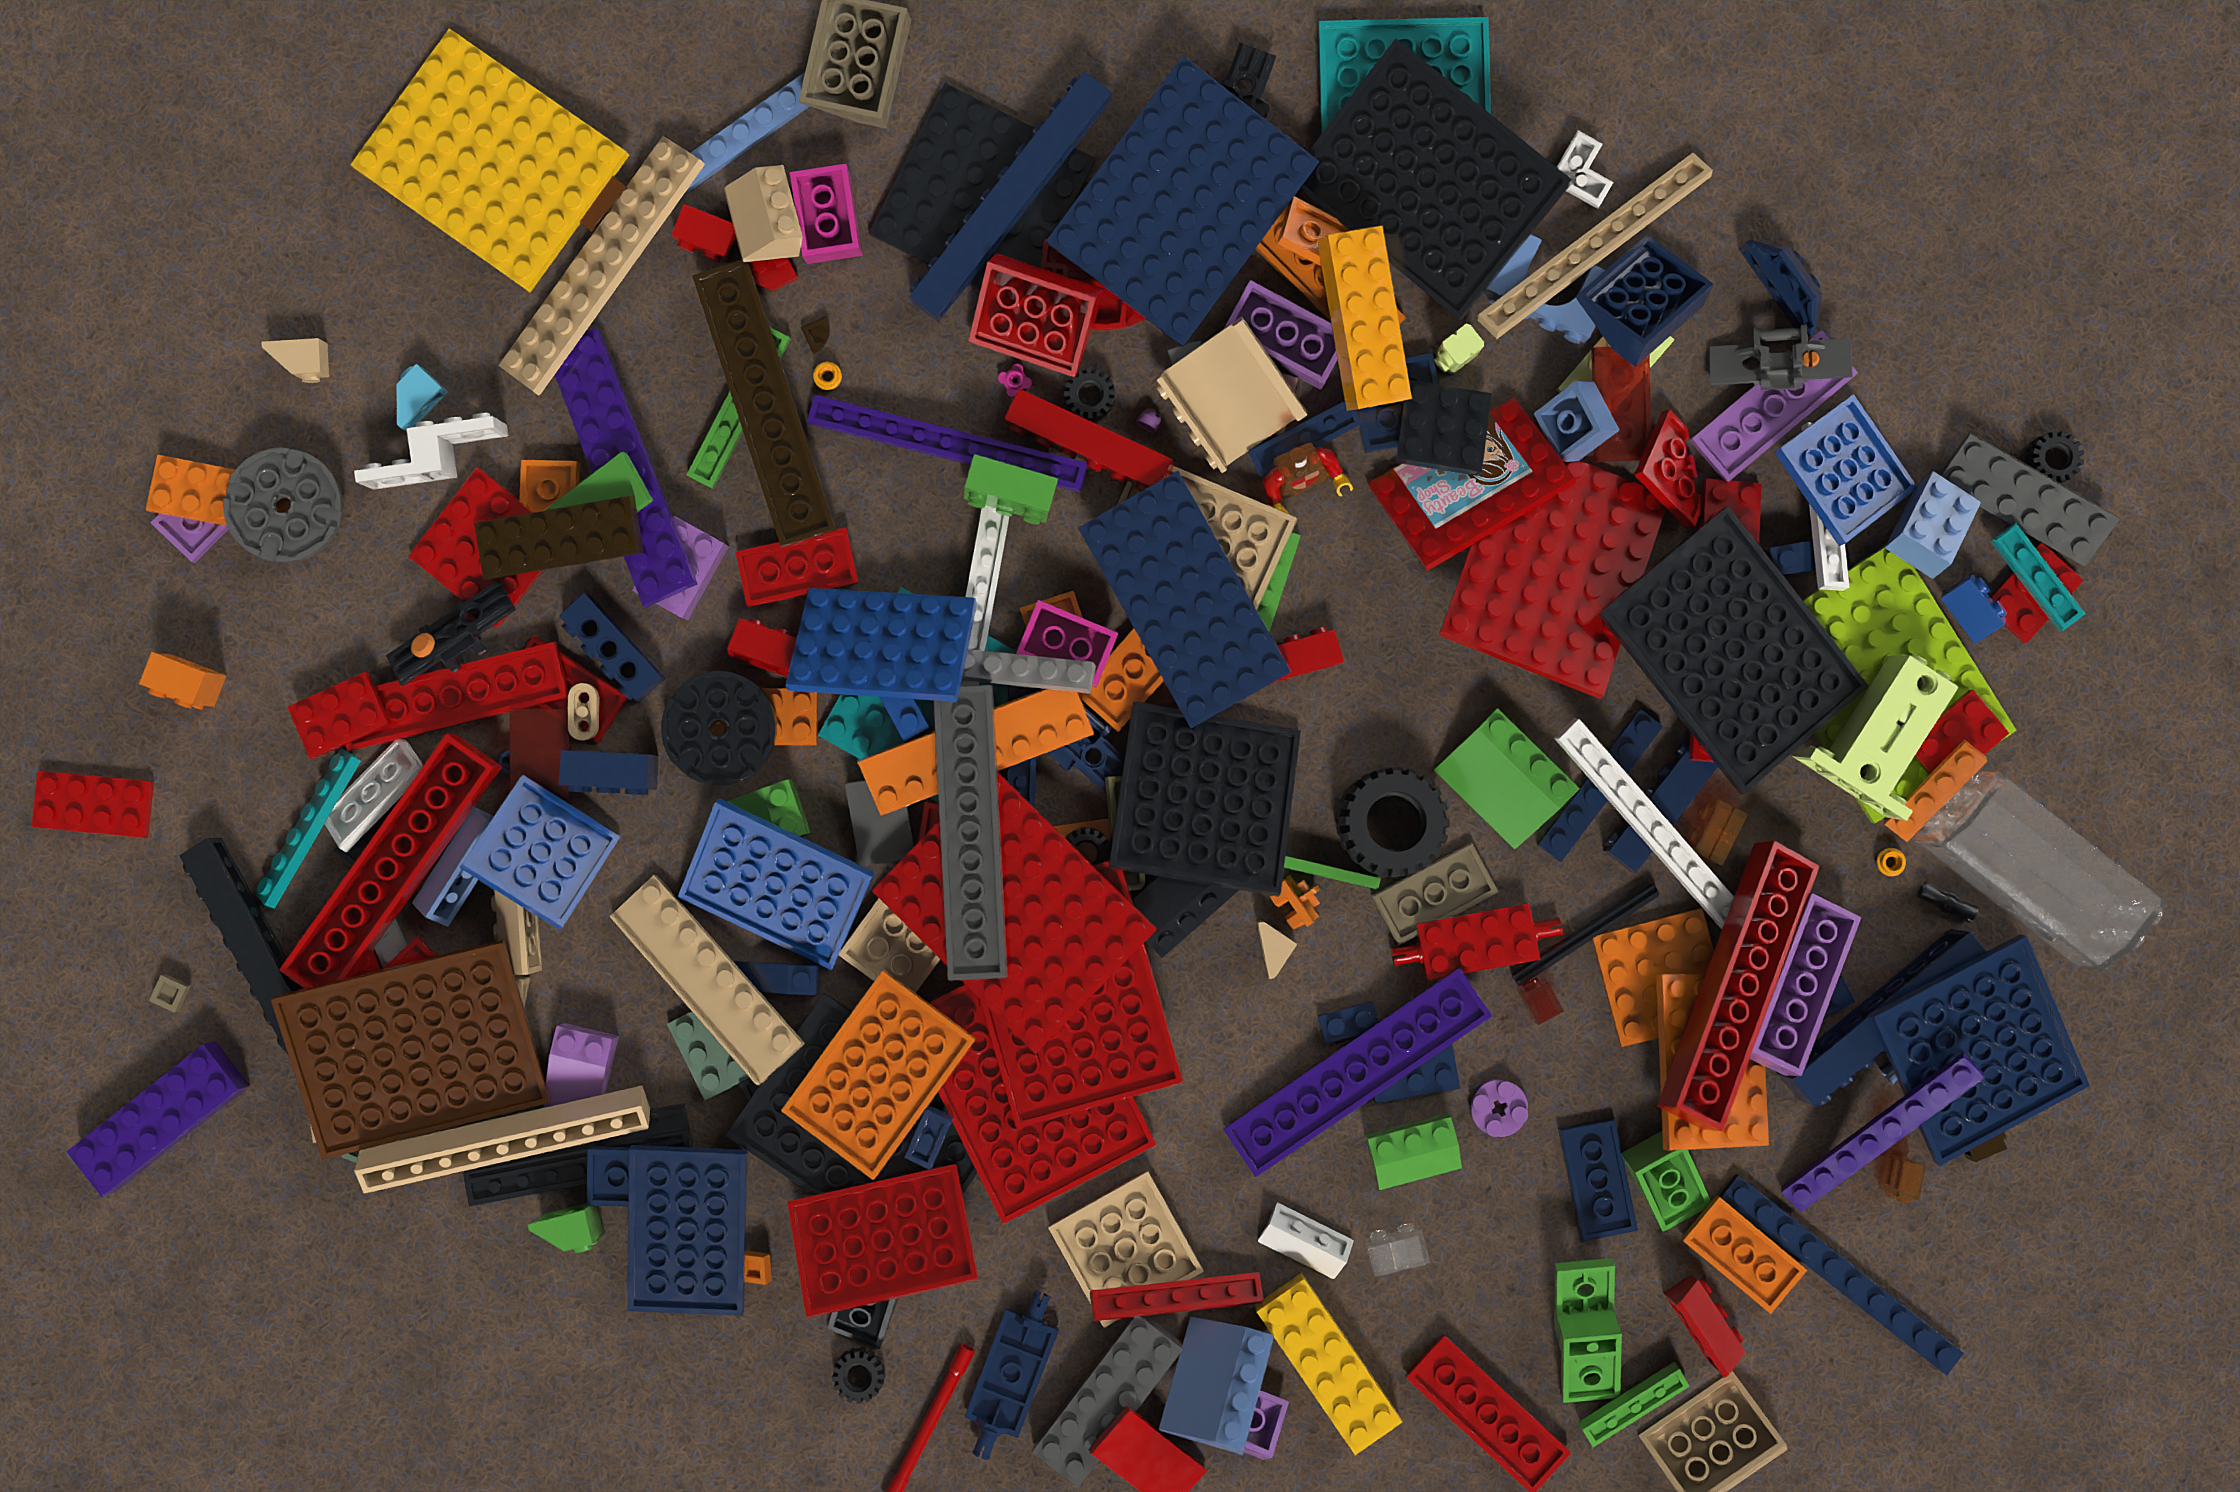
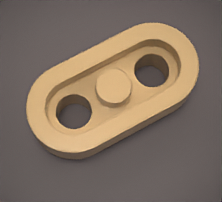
(582, 711)

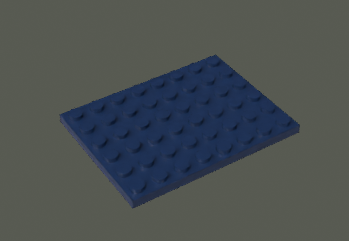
(1182, 201)

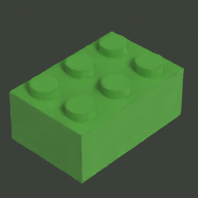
(1009, 489)

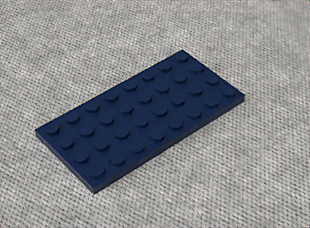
(1184, 599)

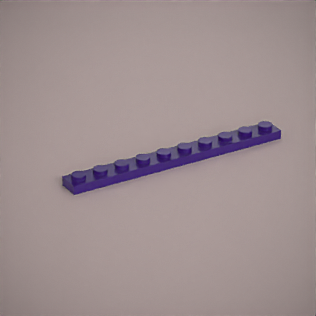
(940, 440)

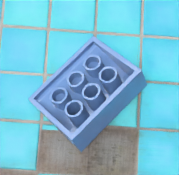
(1217, 1384)

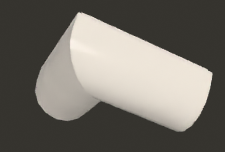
(1576, 162)

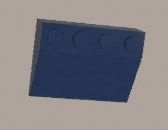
(1643, 299)

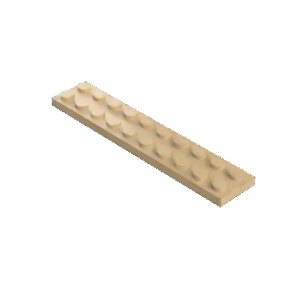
(601, 265)

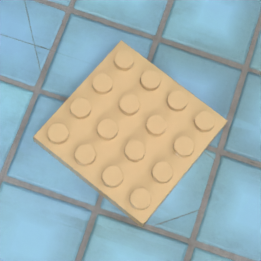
(1125, 1240)

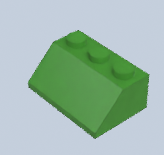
(1414, 1151)

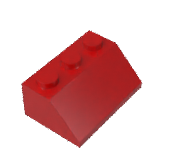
(1706, 1324)

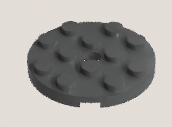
(253, 497)

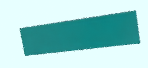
(2037, 577)

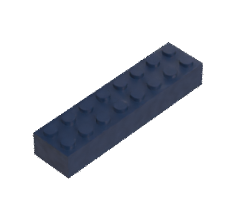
(1854, 1040)

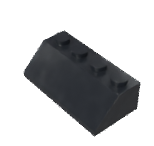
(1177, 908)

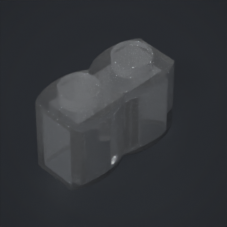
(1396, 1250)

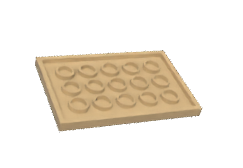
(1246, 530)

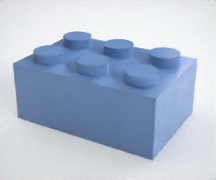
(1933, 525)

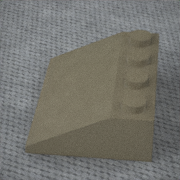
(856, 60)

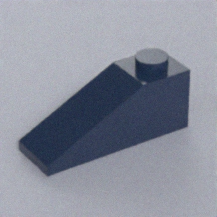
(1795, 557)
(783, 977)

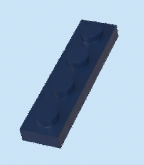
(1317, 430)

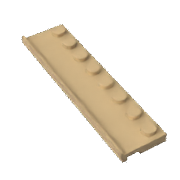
(707, 980)

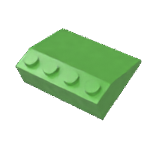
(1506, 778)

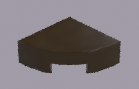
(817, 334)

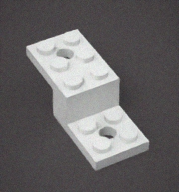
(431, 451)

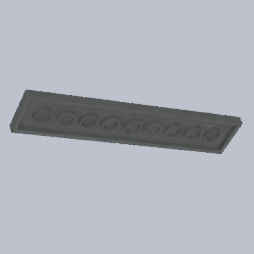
(970, 835)

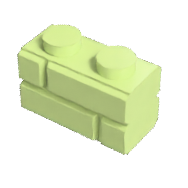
(1458, 349)

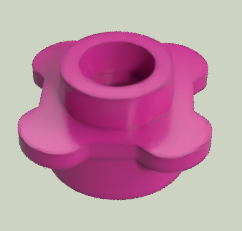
(1007, 377)

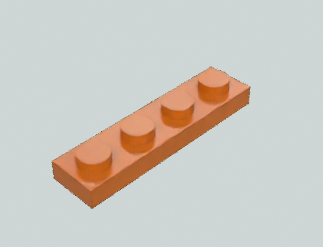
(1938, 789)

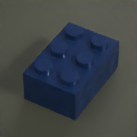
(608, 772)

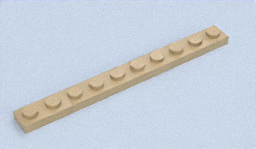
(1594, 245)

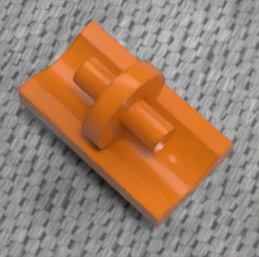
(1302, 900)

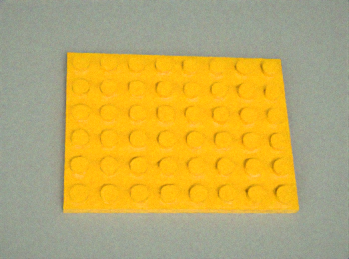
(489, 160)

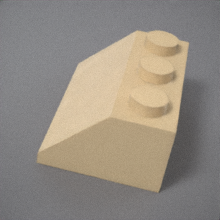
(764, 215)
(520, 933)

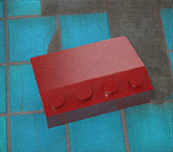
(1035, 314)

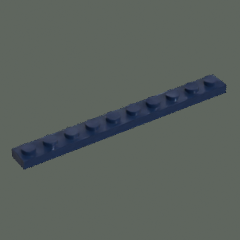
(1841, 1274)

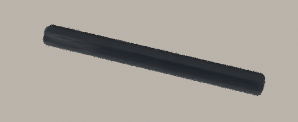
(1585, 934)

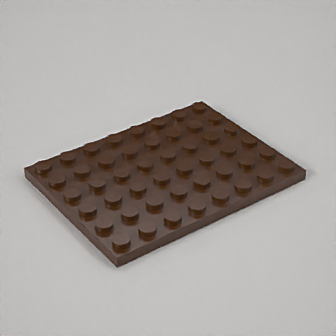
(411, 1049)

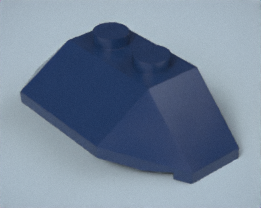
(1786, 281)

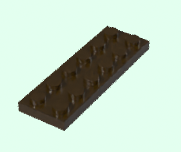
(559, 537)

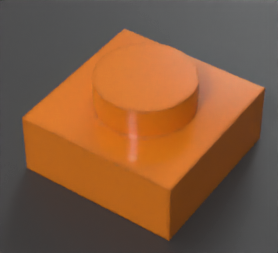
(757, 1267)

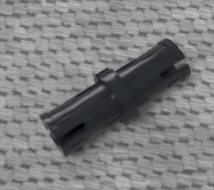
(1947, 902)

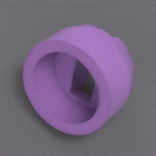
(1149, 420)

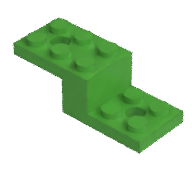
(1587, 1330)

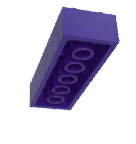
(158, 1118)

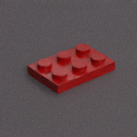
(2023, 613)
(339, 715)
(1963, 720)

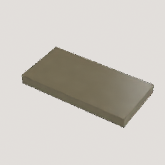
(1434, 892)

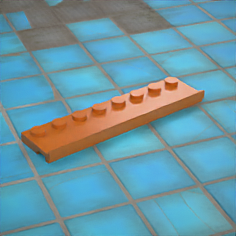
(1022, 731)

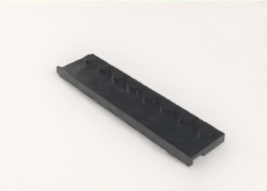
(568, 1165)

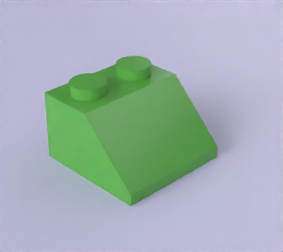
(570, 1227)

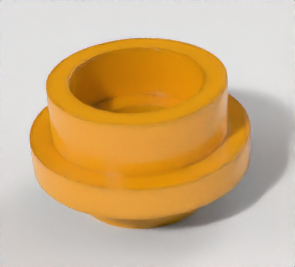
(827, 367)
(1899, 860)

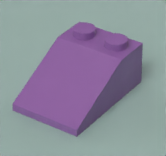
(579, 1063)

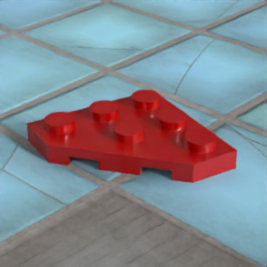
(1666, 472)

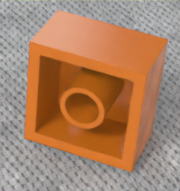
(182, 680)

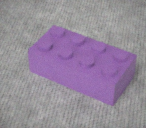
(1290, 335)

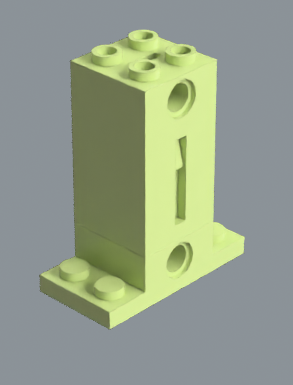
(1884, 733)

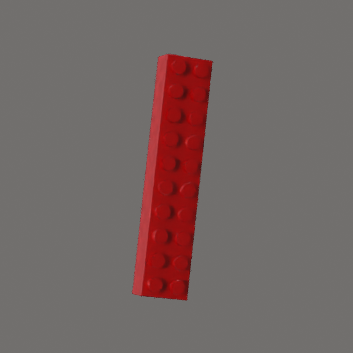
(392, 864)
(1738, 986)

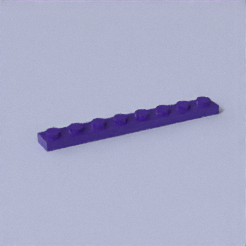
(1882, 1132)

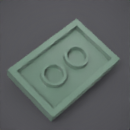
(705, 1057)

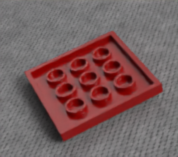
(451, 546)

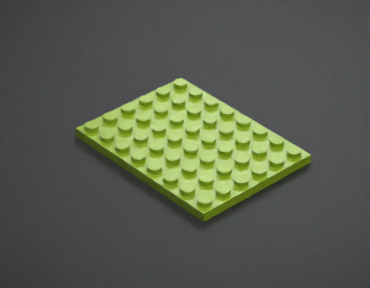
(1891, 615)

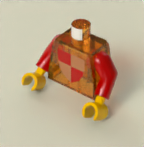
(1300, 471)

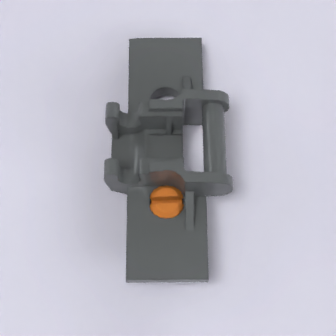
(1781, 370)

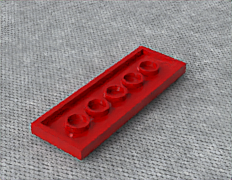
(1487, 1414)

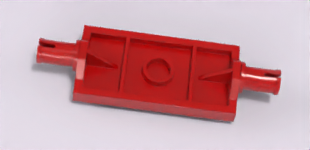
(1477, 941)

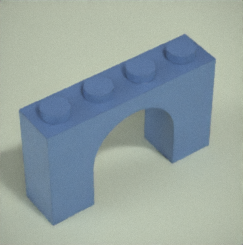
(1566, 318)

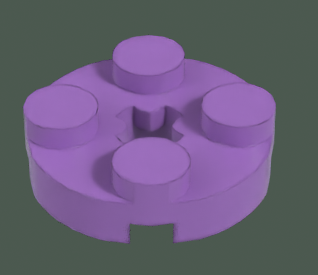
(1483, 1103)

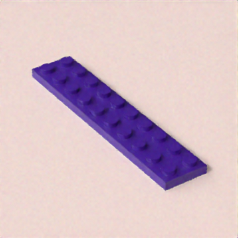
(604, 431)
(1357, 1072)

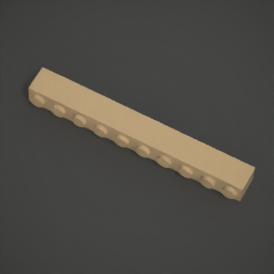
(502, 1139)

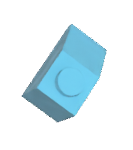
(416, 396)

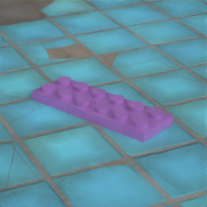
(1759, 421)

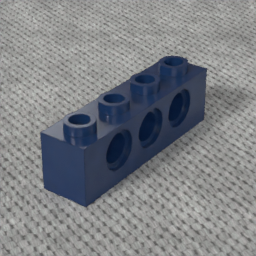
(575, 621)

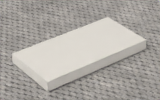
(373, 793)

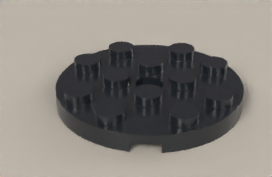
(689, 722)

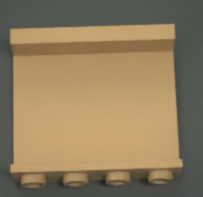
(1230, 394)

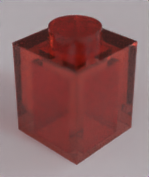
(1540, 1000)

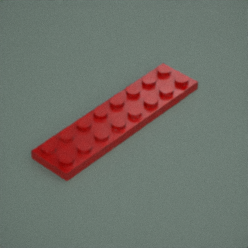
(470, 694)

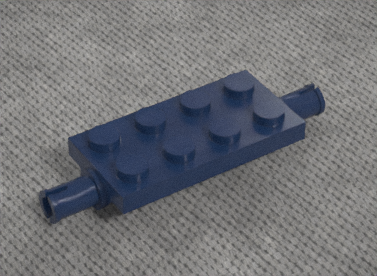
(1011, 1374)

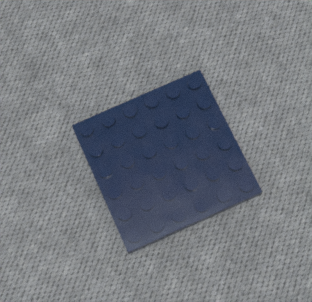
(2005, 1024)

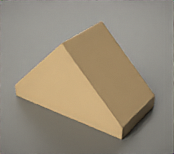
(1275, 948)

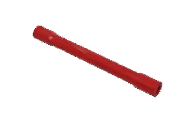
(956, 1369)

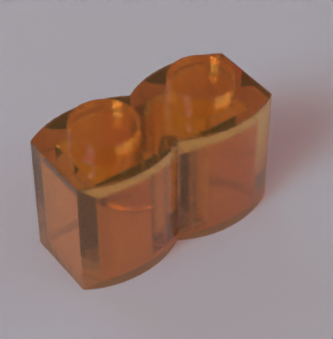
(1902, 1178)

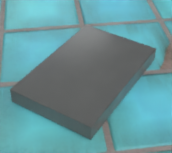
(876, 835)

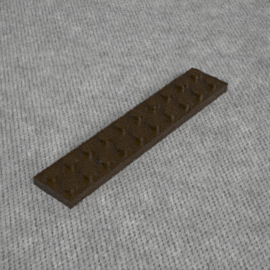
(764, 403)

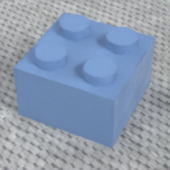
(1576, 421)

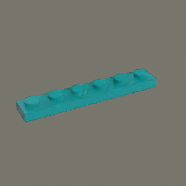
(307, 828)

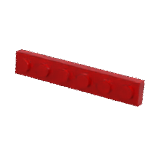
(1176, 1296)

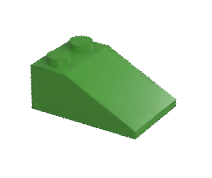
(777, 805)
(1666, 1181)

